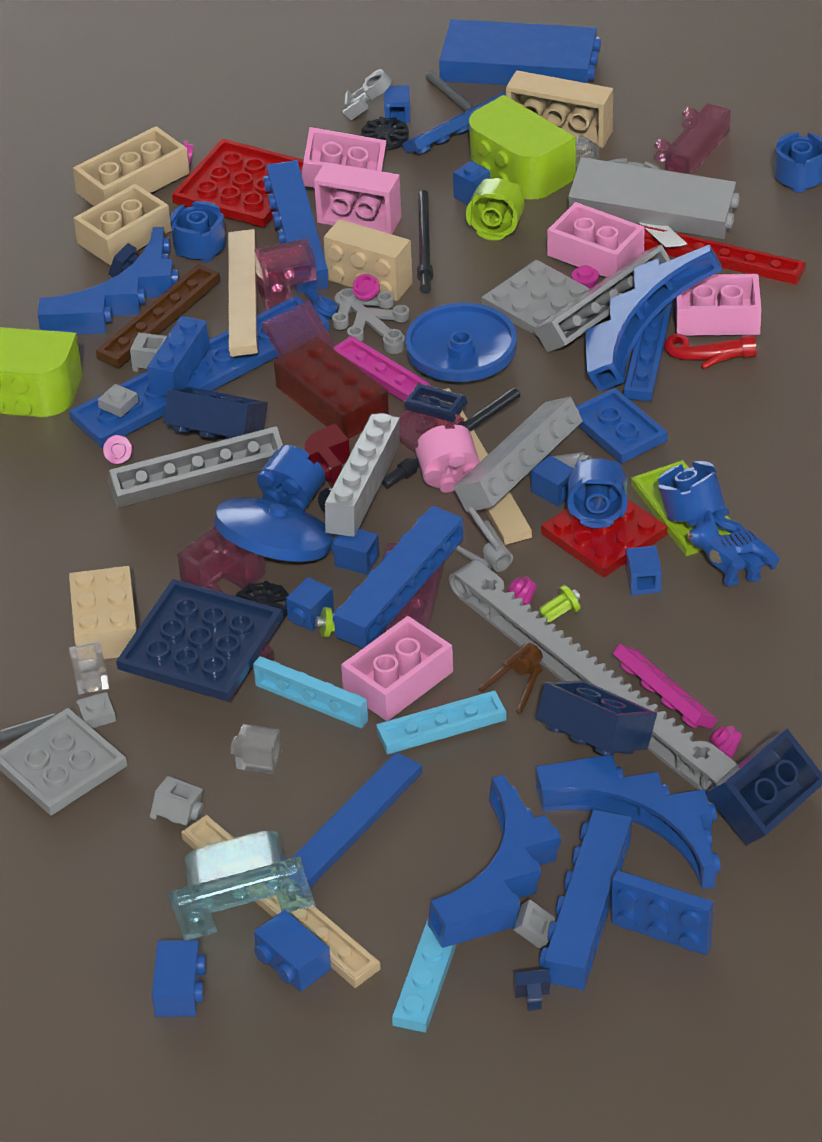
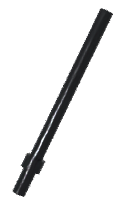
(424, 270)
(409, 466)

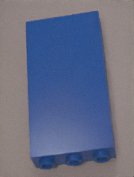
(494, 51)

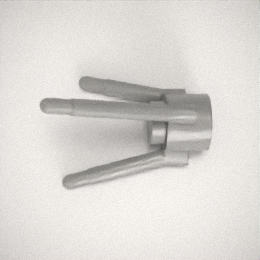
(495, 552)

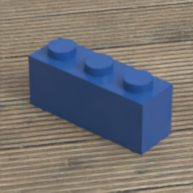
(178, 355)

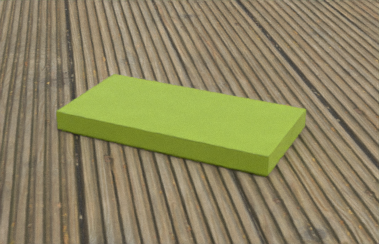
(647, 488)

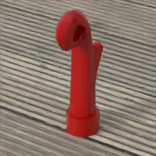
(713, 352)

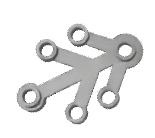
(392, 338)

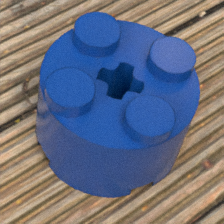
(798, 161)
(198, 231)
(290, 477)
(597, 492)
(690, 492)

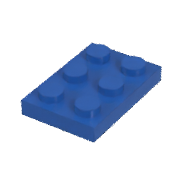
(620, 425)
(662, 912)

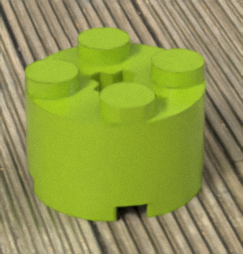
(495, 208)

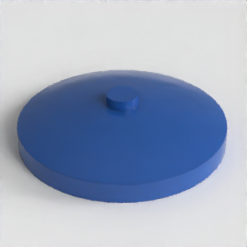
(461, 342)
(272, 529)

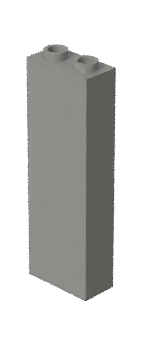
(656, 197)

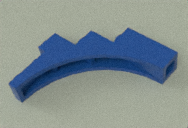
(120, 296)
(630, 313)
(601, 786)
(492, 898)

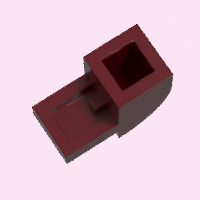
(330, 449)

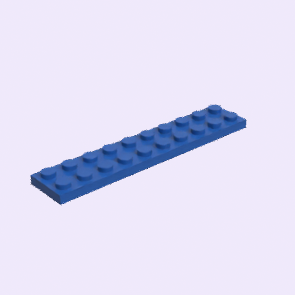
(212, 372)

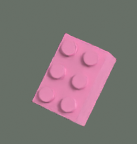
(340, 149)
(358, 197)
(594, 239)
(720, 306)
(398, 667)

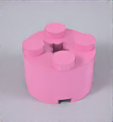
(446, 456)

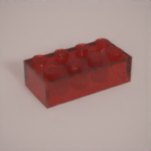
(330, 387)

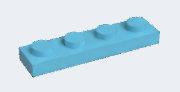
(311, 692)
(441, 722)
(423, 983)

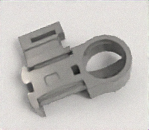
(374, 86)

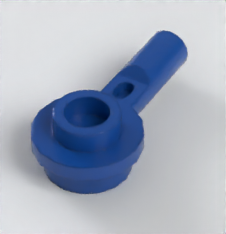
(322, 304)

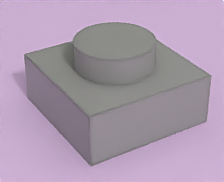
(118, 400)
(96, 710)
(533, 923)

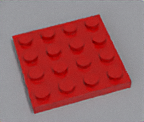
(233, 181)

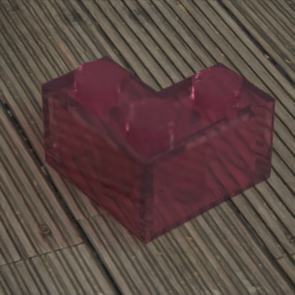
(281, 267)
(217, 558)

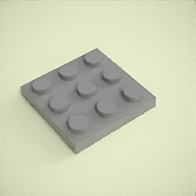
(533, 295)
(60, 761)

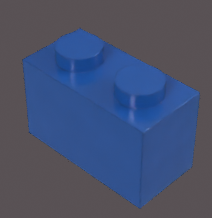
(292, 950)
(177, 978)

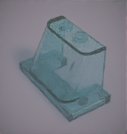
(235, 875)

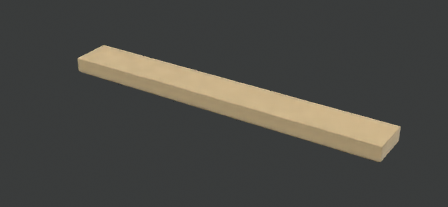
(242, 293)
(505, 514)
(346, 955)

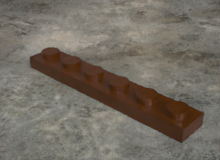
(159, 313)

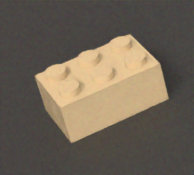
(121, 220)
(363, 250)
(103, 608)

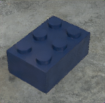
(213, 412)
(596, 717)
(766, 787)

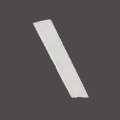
(667, 238)

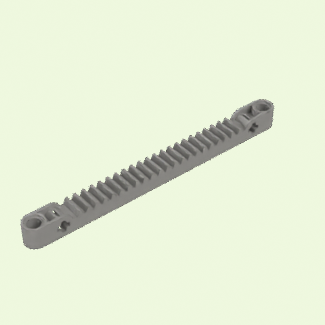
(483, 590)

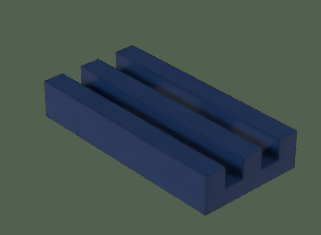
(433, 406)

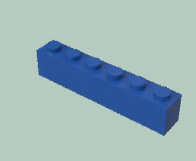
(294, 215)
(398, 577)
(587, 899)

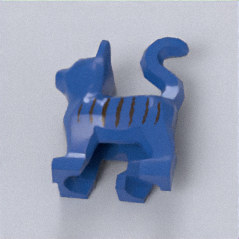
(732, 551)

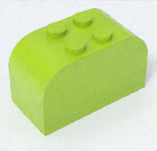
(522, 147)
(38, 371)

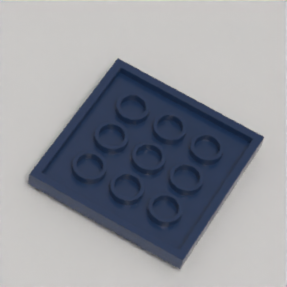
(200, 640)

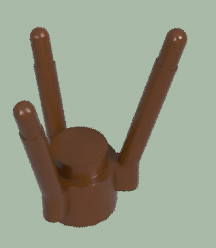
(523, 662)

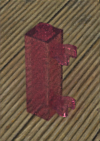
(697, 141)

